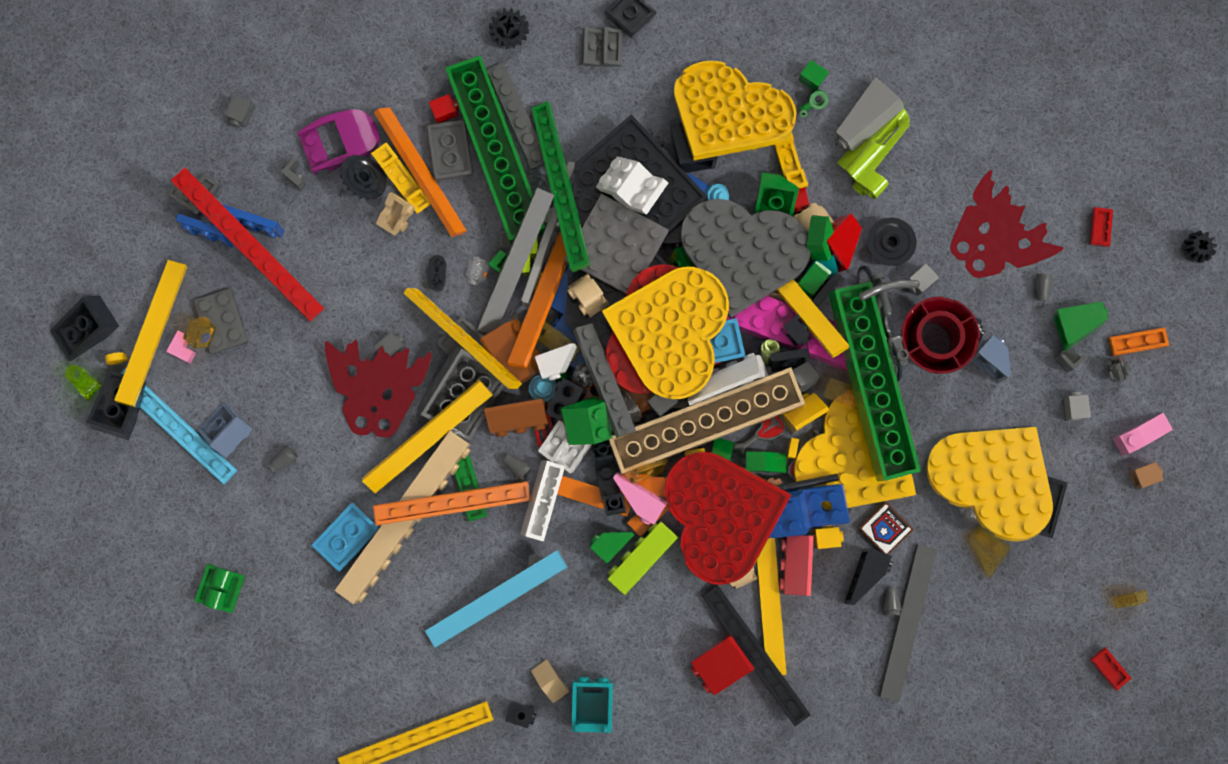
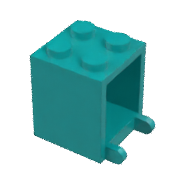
(591, 709)

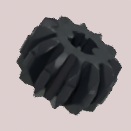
(1194, 251)

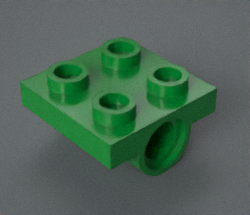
(220, 588)

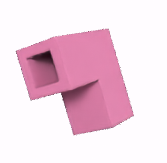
(179, 349)

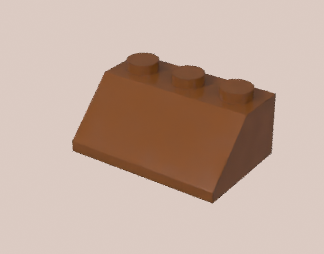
(500, 345)
(517, 417)

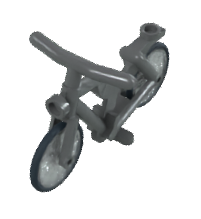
(880, 288)

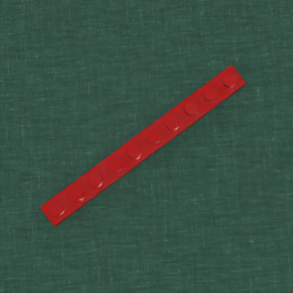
(247, 244)

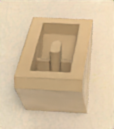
(549, 681)

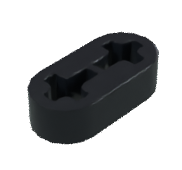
(441, 274)

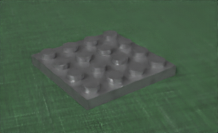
(619, 243)

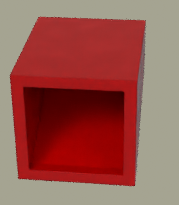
(721, 665)

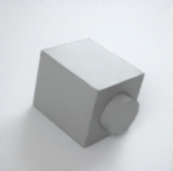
(926, 277)
(1077, 407)

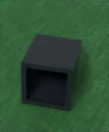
(683, 153)

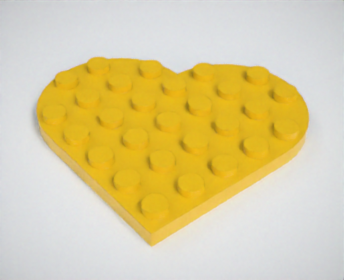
(728, 113)
(670, 330)
(846, 452)
(997, 476)

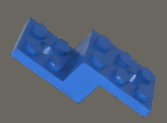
(211, 233)
(806, 510)

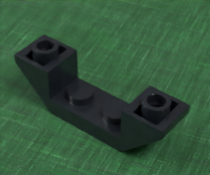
(605, 471)

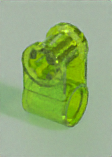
(85, 384)

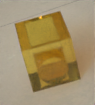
(199, 332)

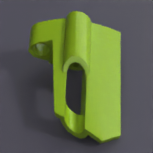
(866, 158)

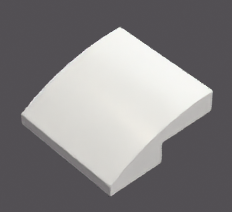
(558, 450)

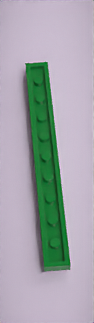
(560, 187)

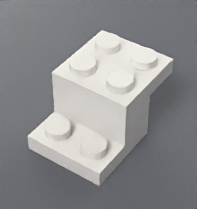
(631, 184)

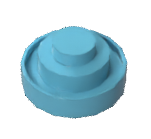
(717, 191)
(542, 388)

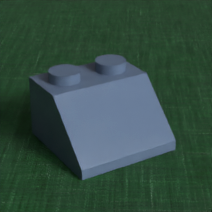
(994, 358)
(225, 430)

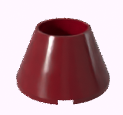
(955, 320)

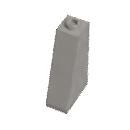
(869, 114)

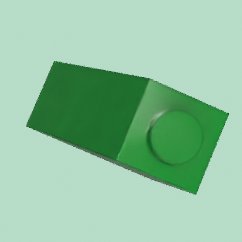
(1079, 322)

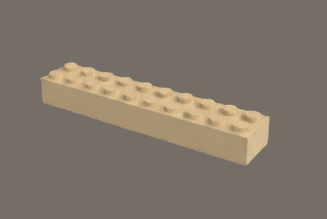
(708, 420)

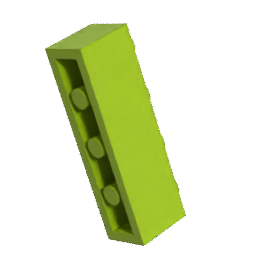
(642, 558)

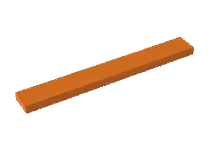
(420, 172)
(539, 306)
(451, 503)

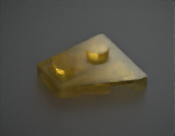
(988, 549)

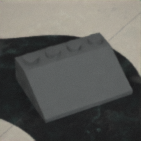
(453, 379)

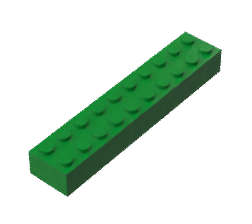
(492, 142)
(874, 383)

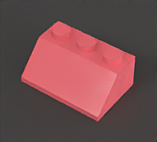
(796, 565)

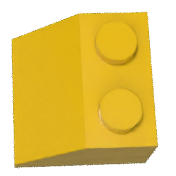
(806, 414)

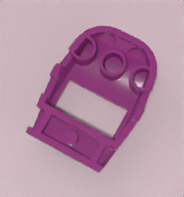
(357, 134)

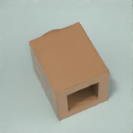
(1146, 475)

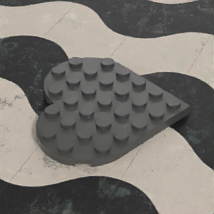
(745, 251)

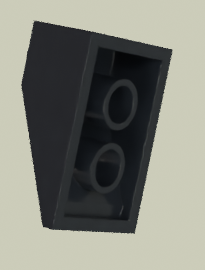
(84, 326)
(110, 415)
(869, 571)

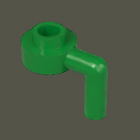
(812, 103)

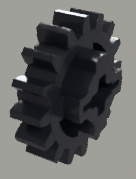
(515, 30)

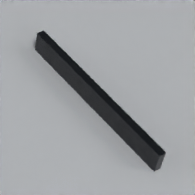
(756, 655)

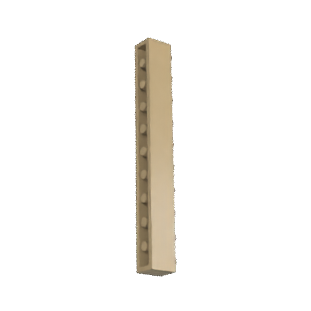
(389, 536)

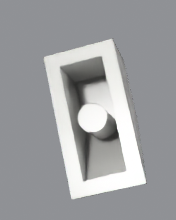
(555, 361)

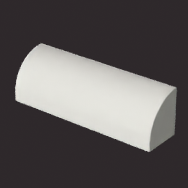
(542, 500)

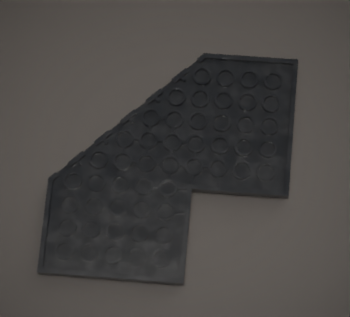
(680, 196)

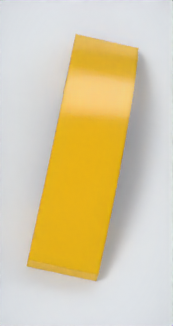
(790, 163)
(401, 177)

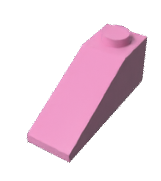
(1142, 434)
(644, 502)

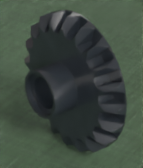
(363, 177)
(897, 231)

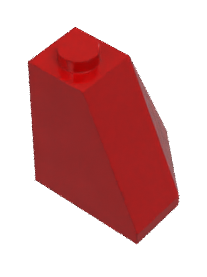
(844, 240)

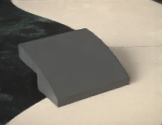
(602, 47)

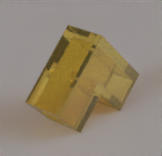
(1130, 599)

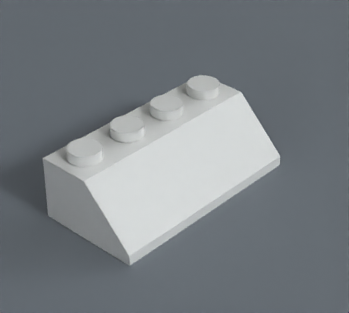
(731, 377)

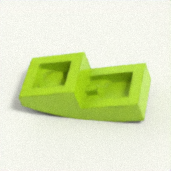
(527, 268)

